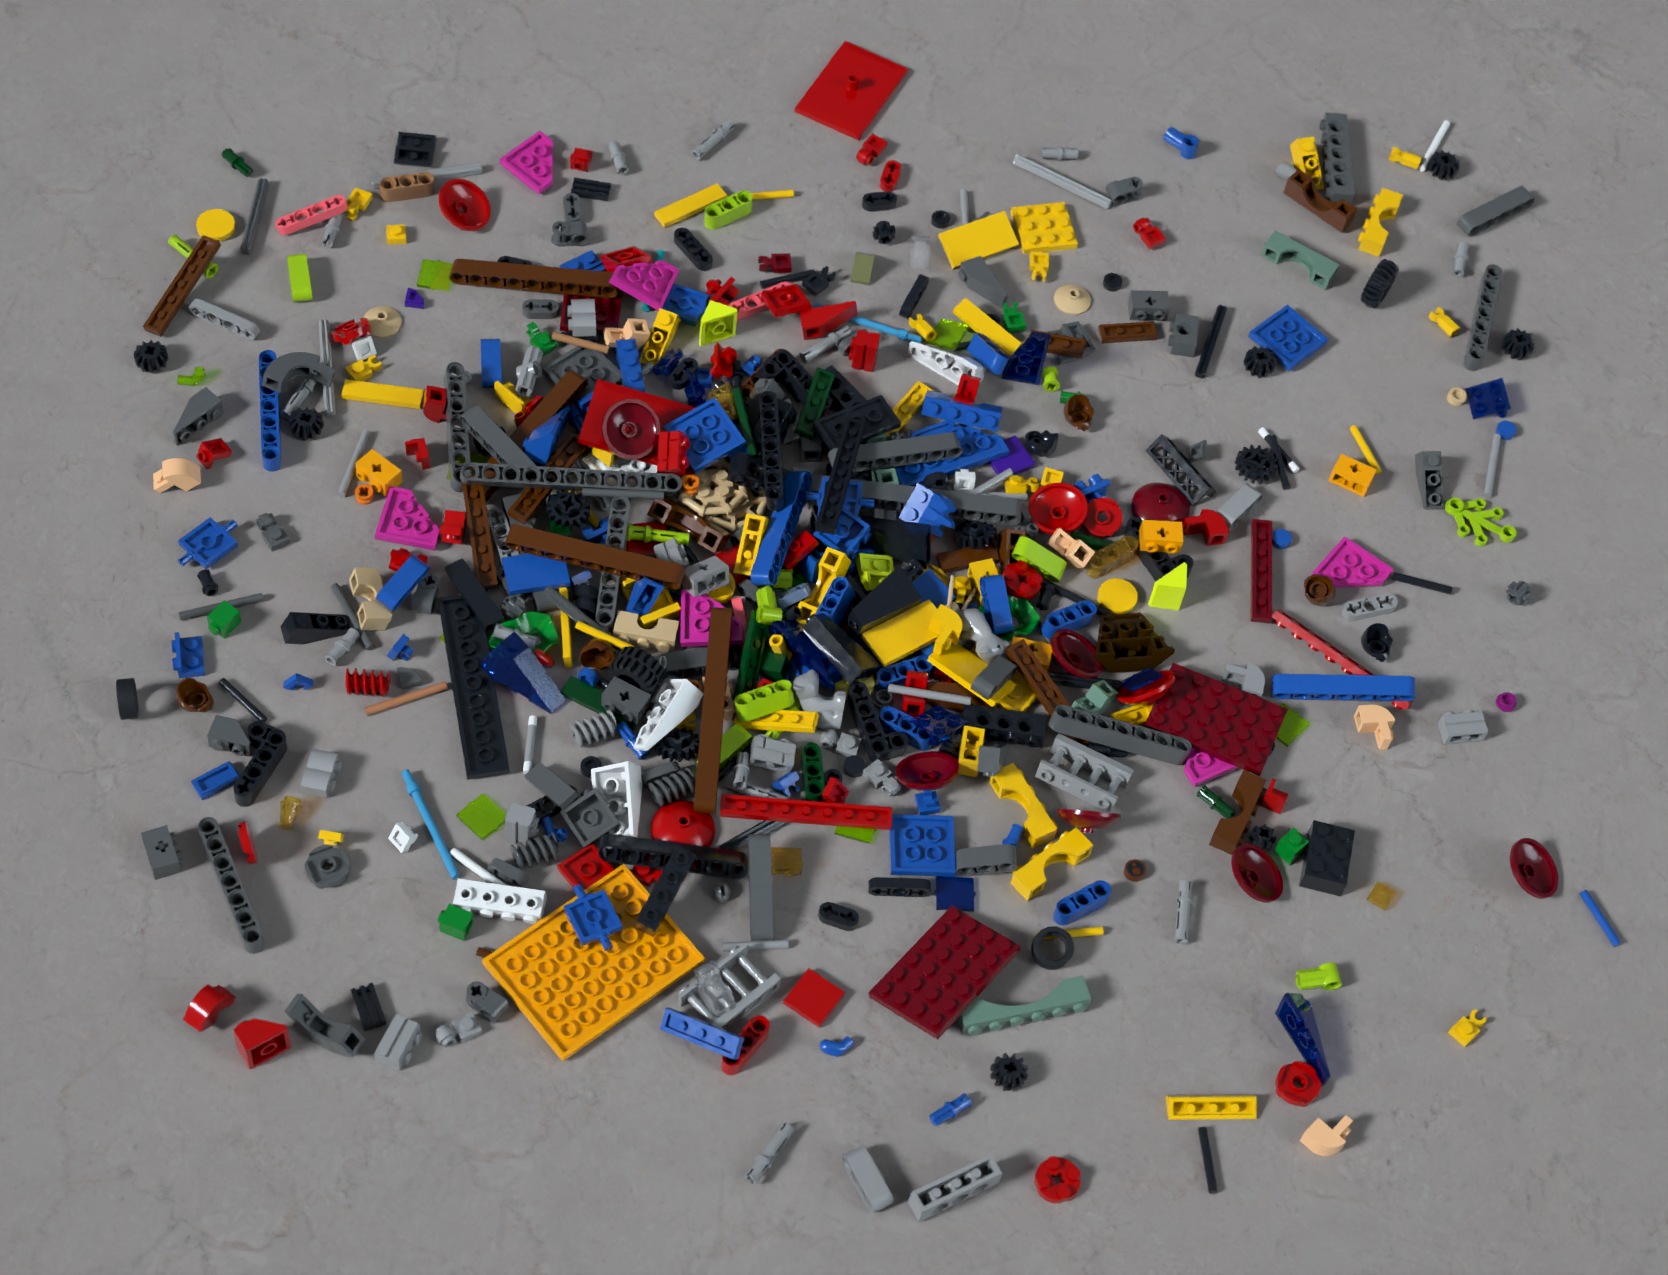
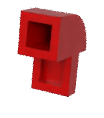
(967, 389)
(435, 403)
(1209, 524)
(453, 527)
(911, 704)
(206, 1006)

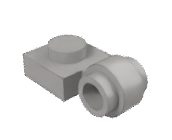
(845, 745)
(879, 775)
(464, 1028)

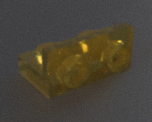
(726, 399)
(786, 861)

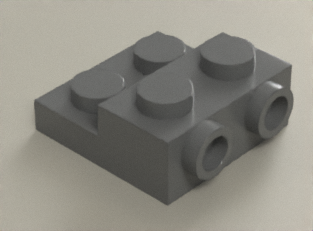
(589, 816)

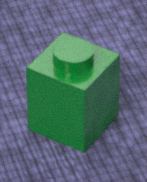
(223, 619)
(1291, 846)
(455, 922)

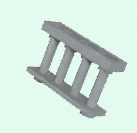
(1091, 761)
(750, 998)

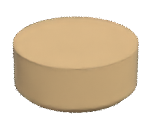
(1456, 396)

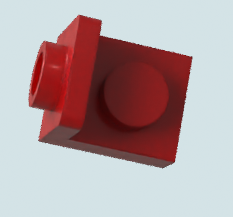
(581, 159)
(419, 449)
(211, 451)
(835, 791)

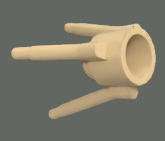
(954, 606)

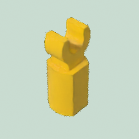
(1405, 158)
(1444, 322)
(923, 328)
(779, 646)

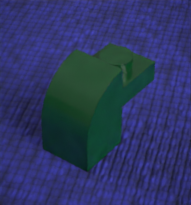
(773, 665)

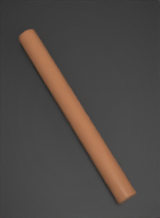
(405, 698)

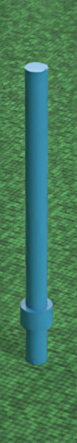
(902, 334)
(415, 791)

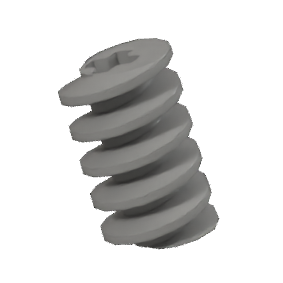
(593, 728)

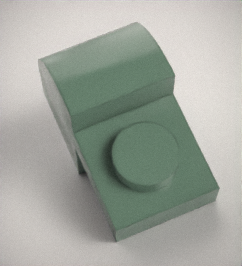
(1097, 698)

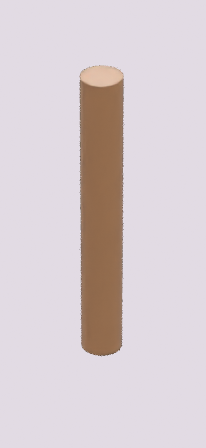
(580, 342)

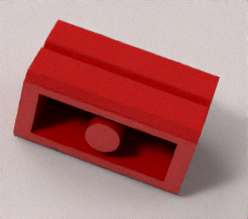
(864, 351)
(672, 453)

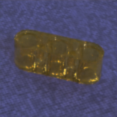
(1105, 560)

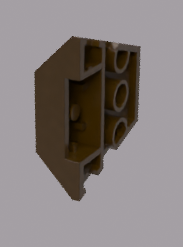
(1130, 643)

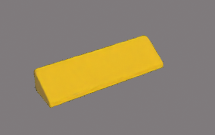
(1211, 1106)

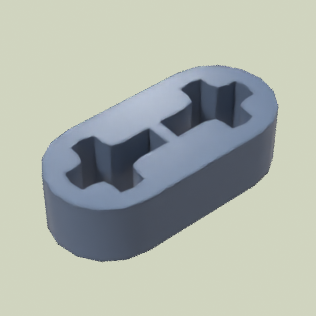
(793, 595)

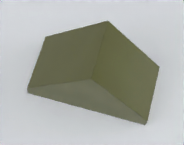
(862, 268)

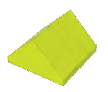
(717, 323)
(1170, 589)

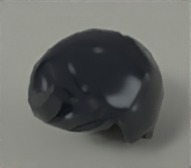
(1042, 443)
(1377, 641)

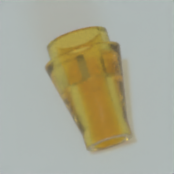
(289, 811)

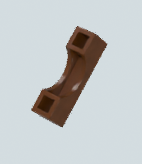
(1302, 190)
(675, 515)
(1229, 831)

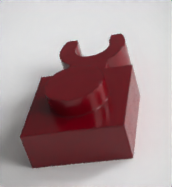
(778, 263)

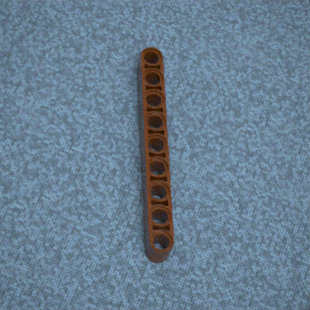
(533, 278)
(560, 396)
(594, 556)

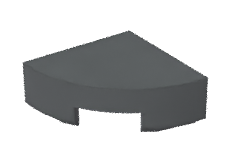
(408, 677)

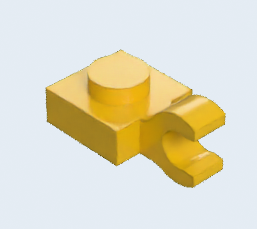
(357, 200)
(961, 588)

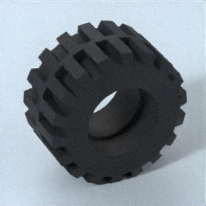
(637, 669)

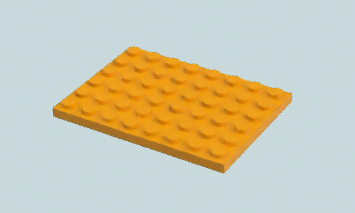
(583, 990)

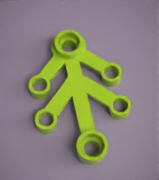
(1458, 509)

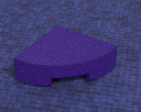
(414, 299)

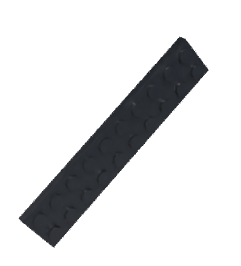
(473, 690)

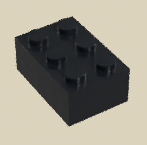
(1327, 858)

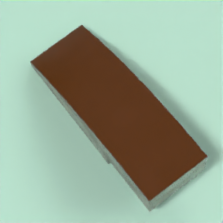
(952, 688)

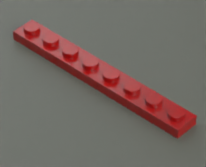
(1331, 653)
(806, 812)

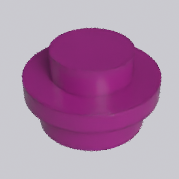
(1506, 702)

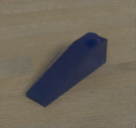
(1028, 359)
(803, 648)
(520, 670)
(1300, 1024)

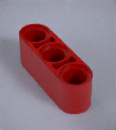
(753, 1038)

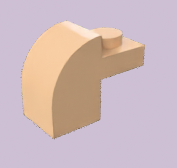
(633, 329)
(178, 473)
(1072, 551)
(1377, 720)
(1323, 1139)

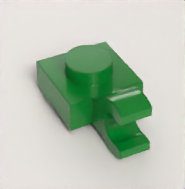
(541, 340)

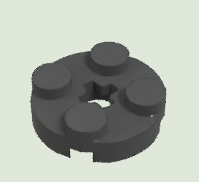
(327, 878)

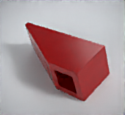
(822, 320)

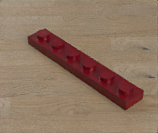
(1261, 571)

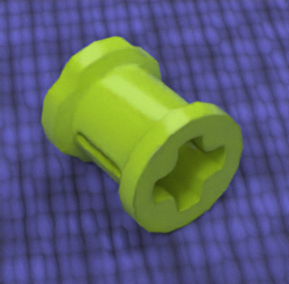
(1050, 379)

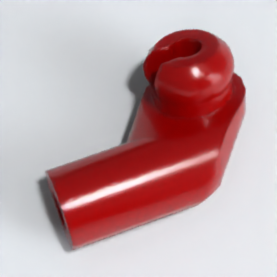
(543, 658)

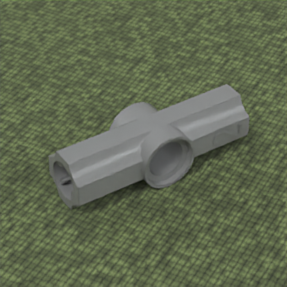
(528, 372)

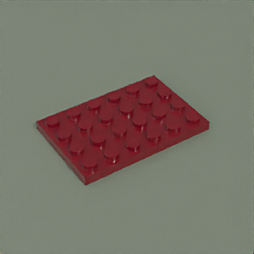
(1218, 719)
(944, 972)

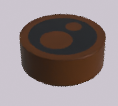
(1134, 870)

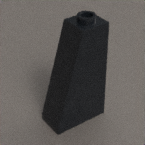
(900, 539)
(884, 602)
(840, 649)

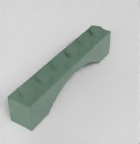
(1066, 997)

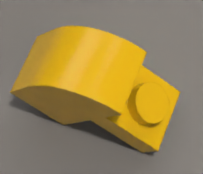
(948, 626)

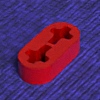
(886, 174)

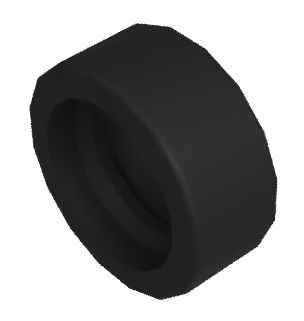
(127, 698)
(1040, 959)

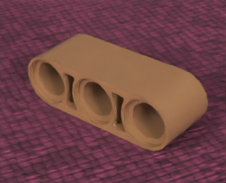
(406, 186)

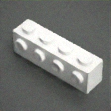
(500, 900)

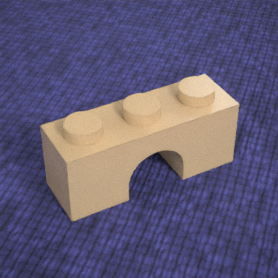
(367, 584)
(661, 637)

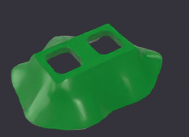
(1025, 615)
(531, 624)

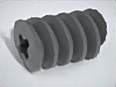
(672, 787)
(535, 851)

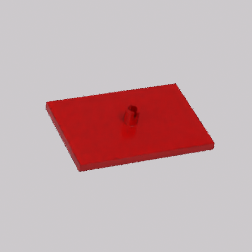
(851, 90)
(606, 395)

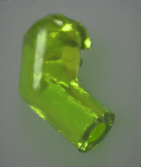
(198, 376)

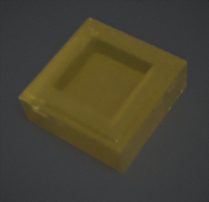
(1381, 895)

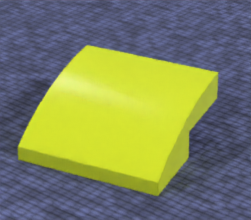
(873, 569)

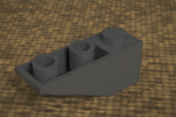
(199, 411)
(1429, 478)

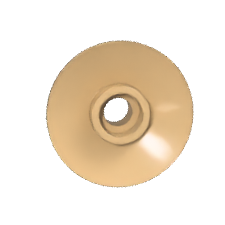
(1072, 299)
(383, 321)

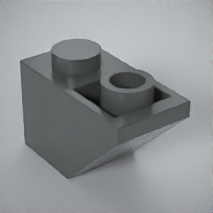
(228, 736)

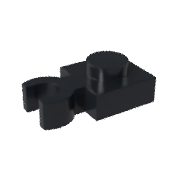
(818, 282)

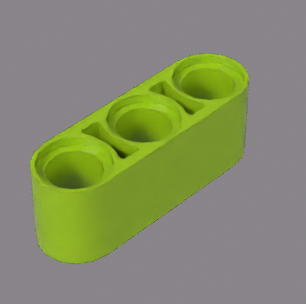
(728, 210)
(299, 277)
(1040, 559)
(764, 700)
(733, 742)

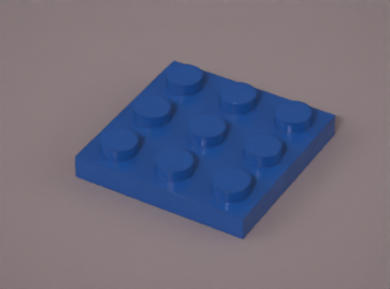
(1288, 337)
(710, 434)
(922, 845)

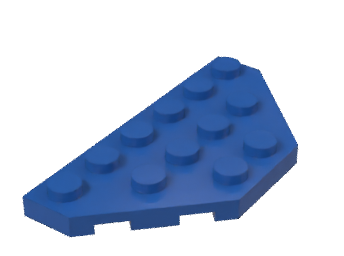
(976, 447)

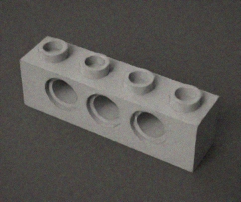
(954, 1187)

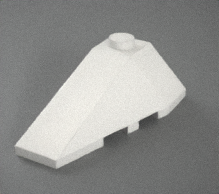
(945, 363)
(672, 704)
(622, 790)

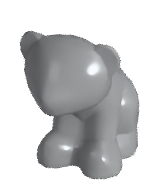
(977, 630)
(829, 708)

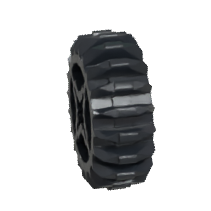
(1379, 283)

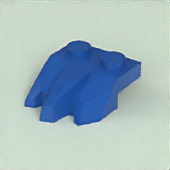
(928, 508)

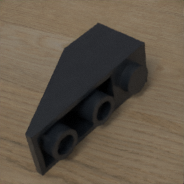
(313, 627)

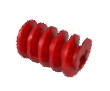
(367, 682)

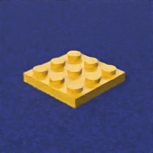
(1044, 227)

